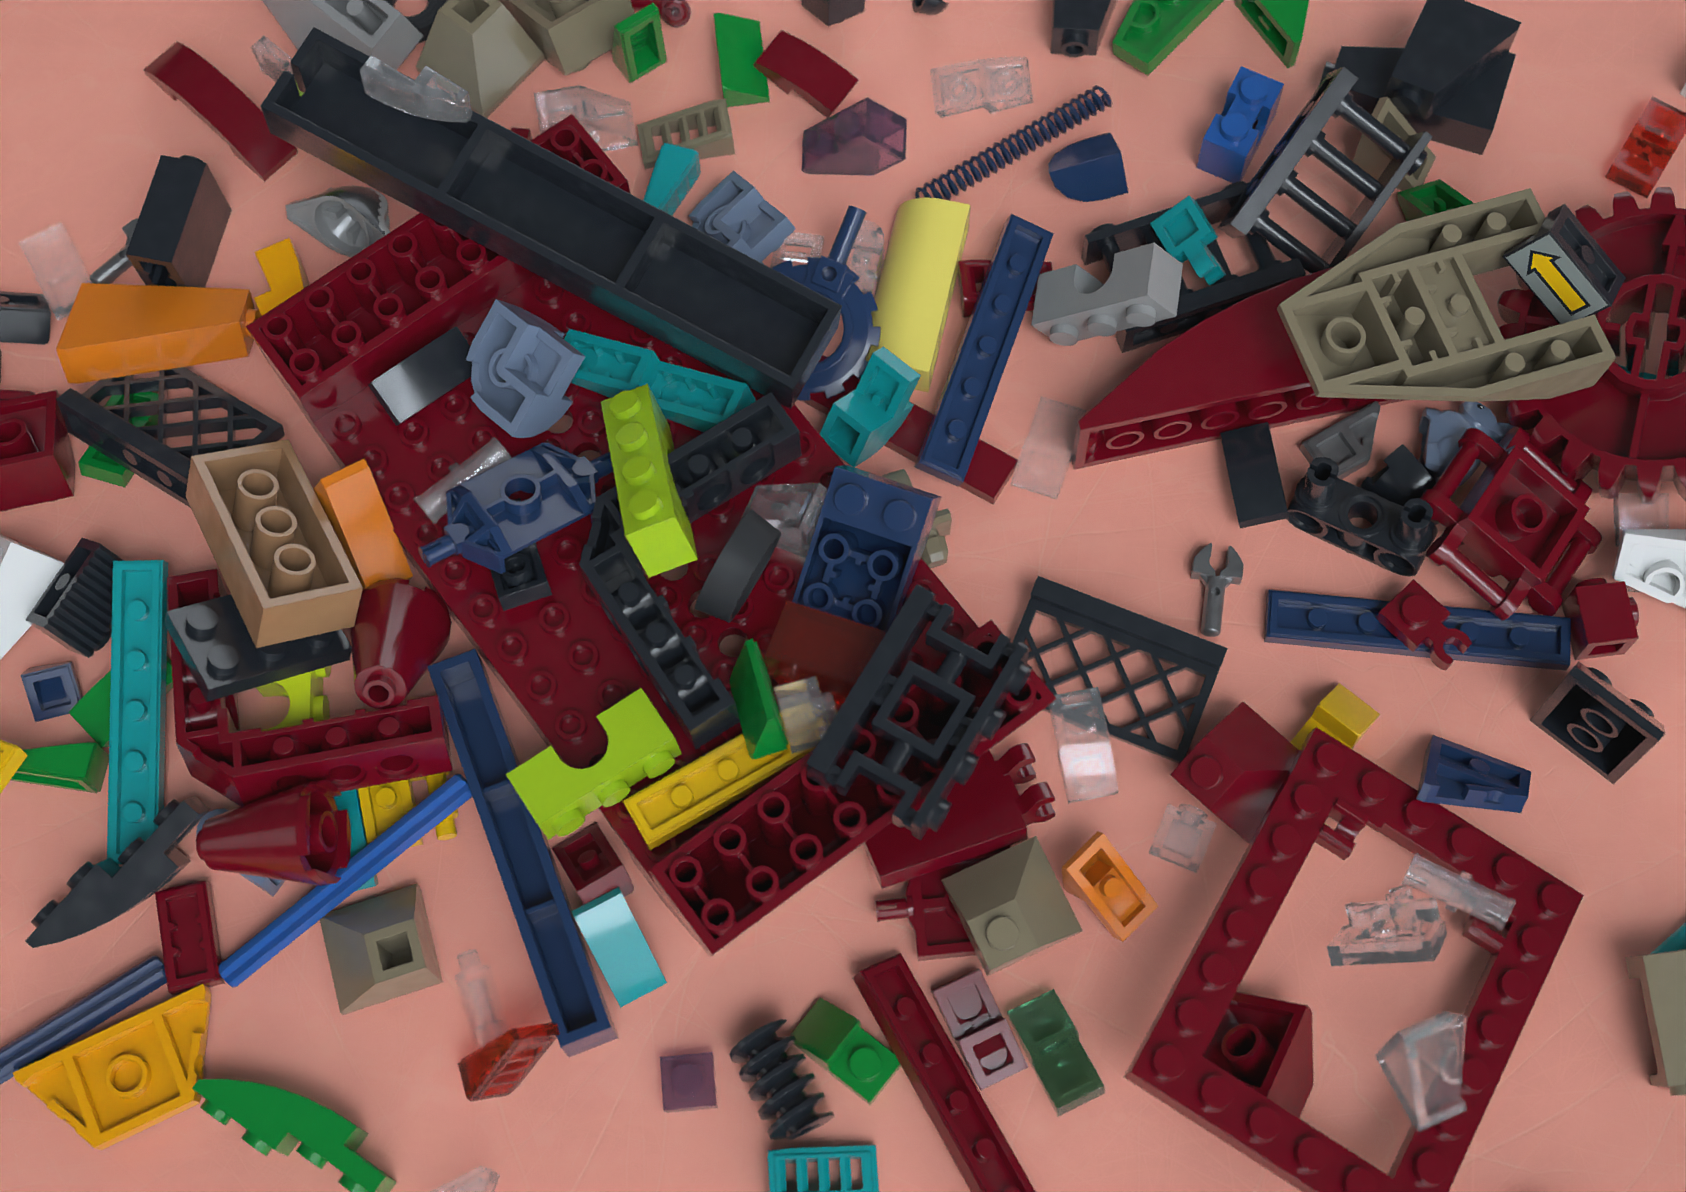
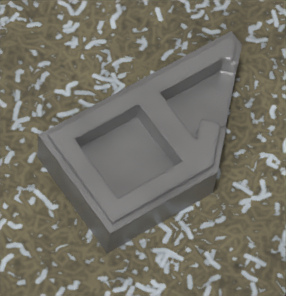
(1346, 442)

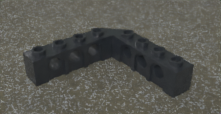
(705, 476)

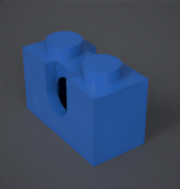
(1231, 137)

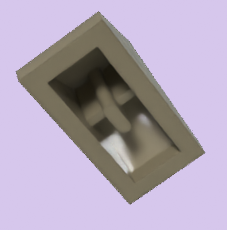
(1375, 159)

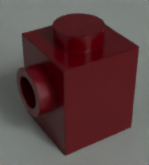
(1601, 618)

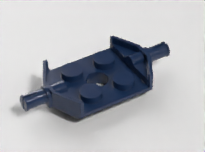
(491, 526)

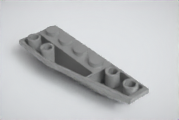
(362, 24)

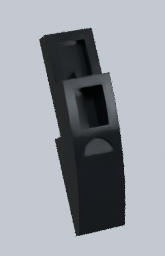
(108, 890)

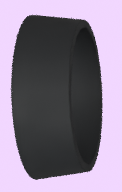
(738, 567)

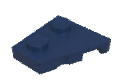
(1471, 779)

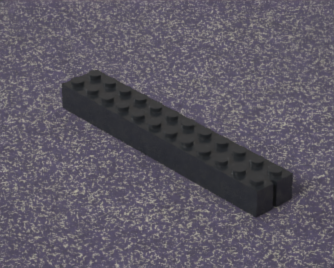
(559, 223)

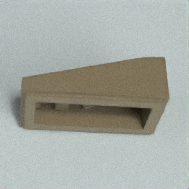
(696, 117)

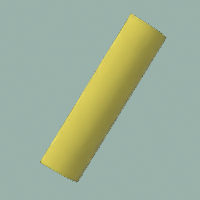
(920, 281)

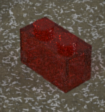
(820, 646)

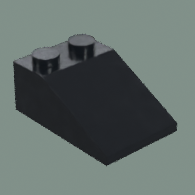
(1598, 722)

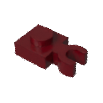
(1418, 620)

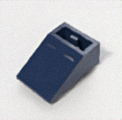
(865, 547)

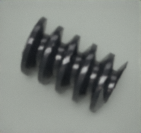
(779, 1082)

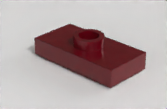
(189, 937)

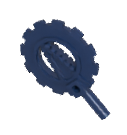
(838, 283)

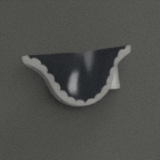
(343, 217)

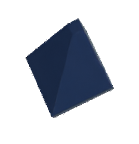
(51, 690)

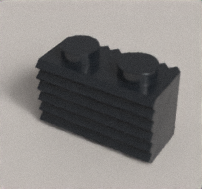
(79, 600)

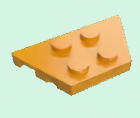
(127, 1072)

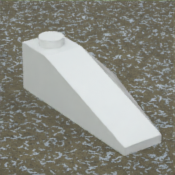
(23, 580)

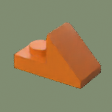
(1108, 887)

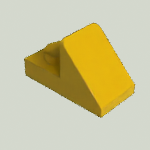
(1340, 716)

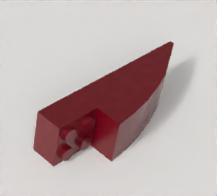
(1210, 381)

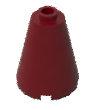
(395, 640)
(282, 836)

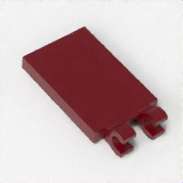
(982, 818)

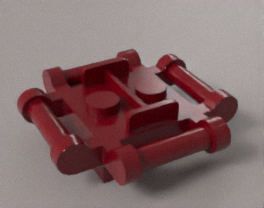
(1511, 523)

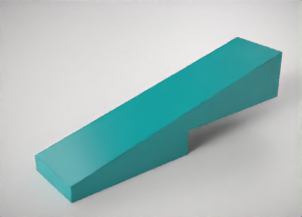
(682, 393)

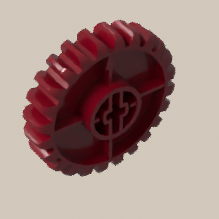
(1623, 422)

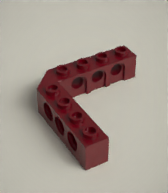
(256, 764)

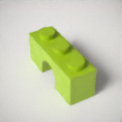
(564, 795)

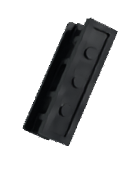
(882, 691)

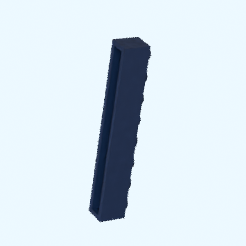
(522, 856)

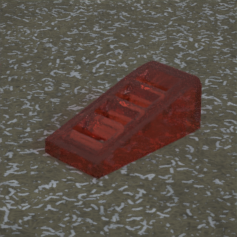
(505, 1061)

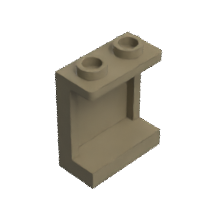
(1665, 1003)

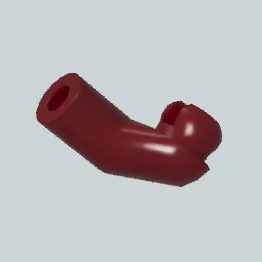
(673, 12)

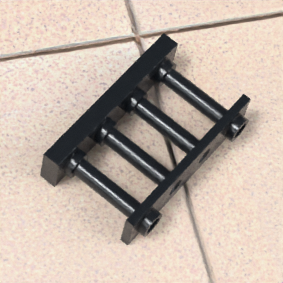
(1307, 139)
(1199, 304)

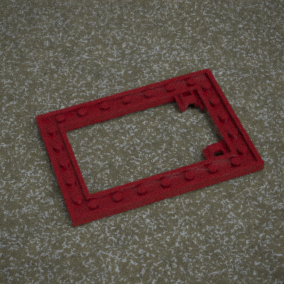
(1355, 793)

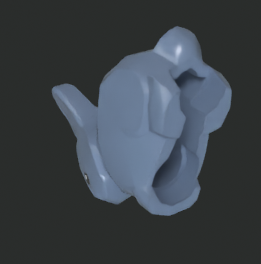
(1444, 429)

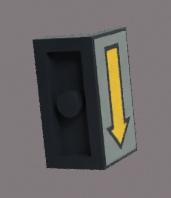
(1566, 268)

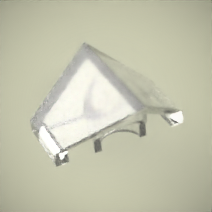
(1427, 1068)

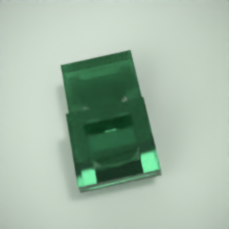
(1056, 1052)

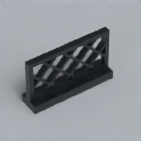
(145, 448)
(1138, 635)

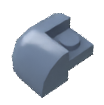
(741, 218)
(521, 370)

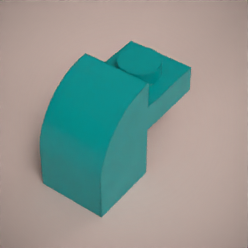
(872, 412)

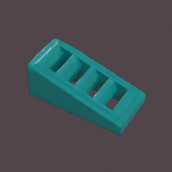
(672, 177)
(801, 1156)

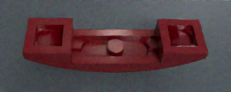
(222, 107)

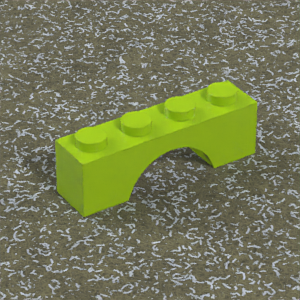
(644, 483)

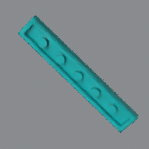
(137, 702)

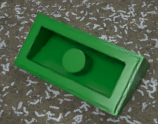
(738, 49)
(757, 703)

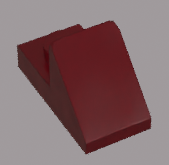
(592, 865)

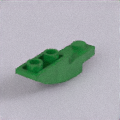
(282, 1119)

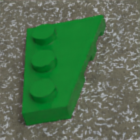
(1157, 28)

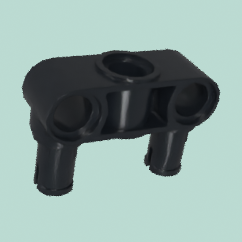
(1397, 533)

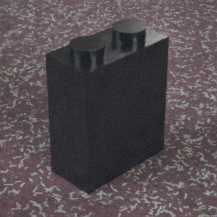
(179, 224)

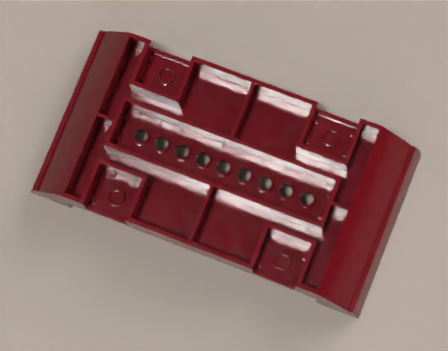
(562, 650)

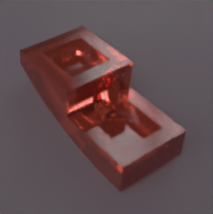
(1648, 147)

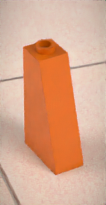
(152, 329)

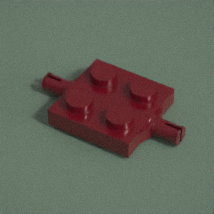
(932, 914)

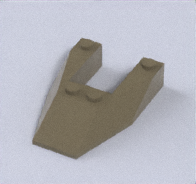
(1415, 326)

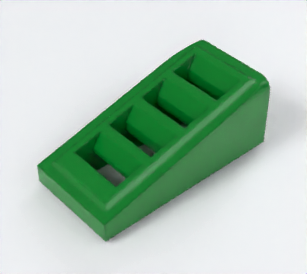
(639, 43)
(65, 766)

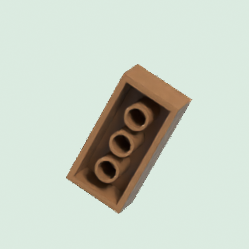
(273, 542)

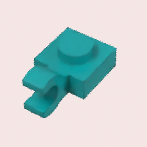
(1186, 235)

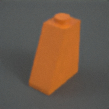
(362, 524)

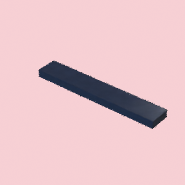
(984, 351)
(1353, 626)

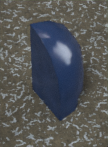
(1089, 169)

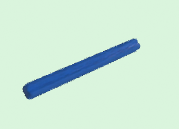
(358, 872)

